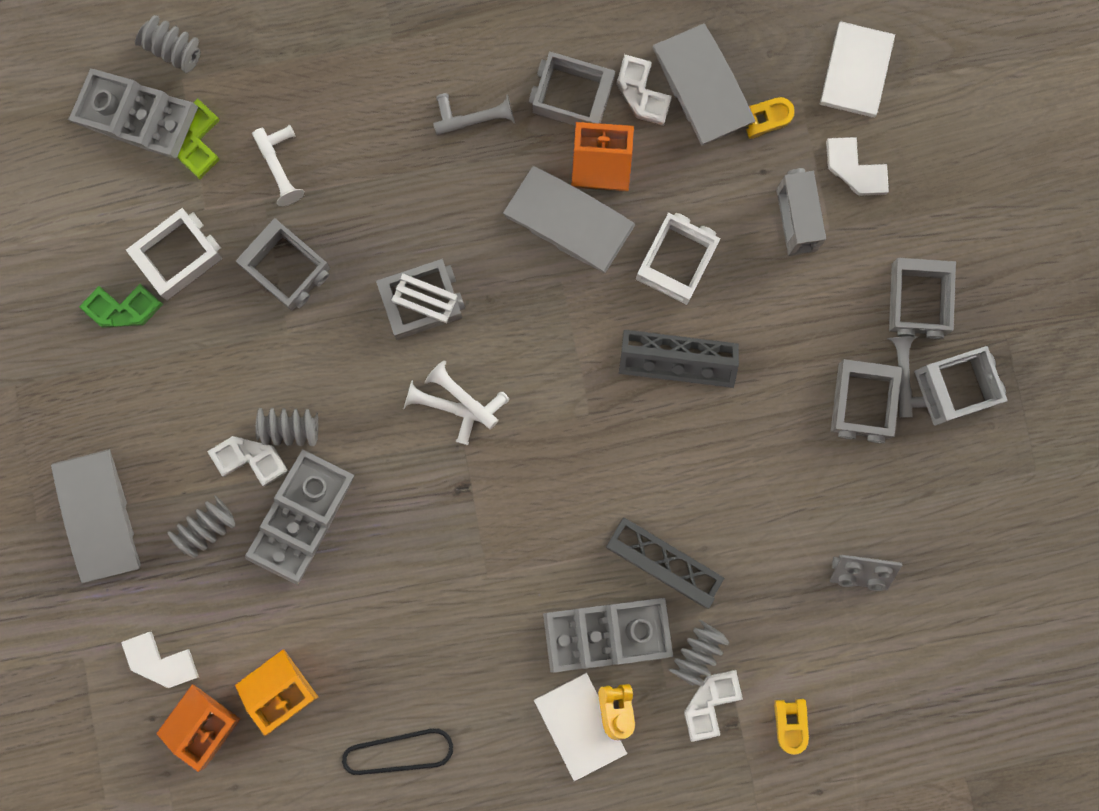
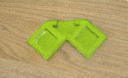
(194, 152)

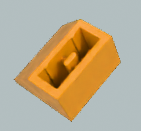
(275, 692)

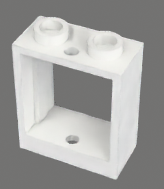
(191, 272)
(665, 284)

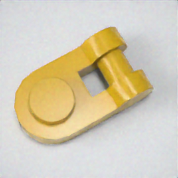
(777, 113)
(617, 722)
(794, 736)

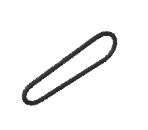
(400, 768)

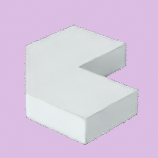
(643, 102)
(862, 179)
(239, 451)
(146, 661)
(700, 712)

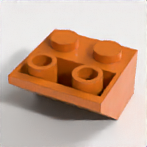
(602, 156)
(197, 728)

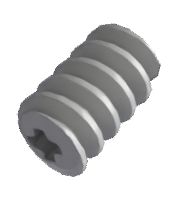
(168, 44)
(286, 427)
(203, 528)
(700, 654)

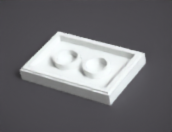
(857, 69)
(577, 727)

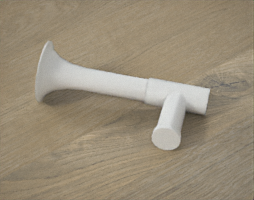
(288, 193)
(417, 397)
(484, 414)

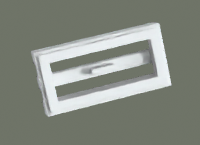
(427, 287)

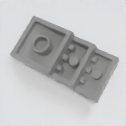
(703, 84)
(133, 113)
(569, 219)
(95, 516)
(299, 517)
(607, 635)

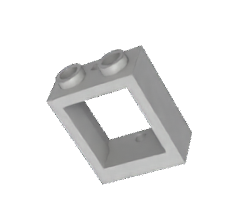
(575, 67)
(801, 212)
(261, 247)
(923, 268)
(401, 330)
(868, 371)
(936, 393)

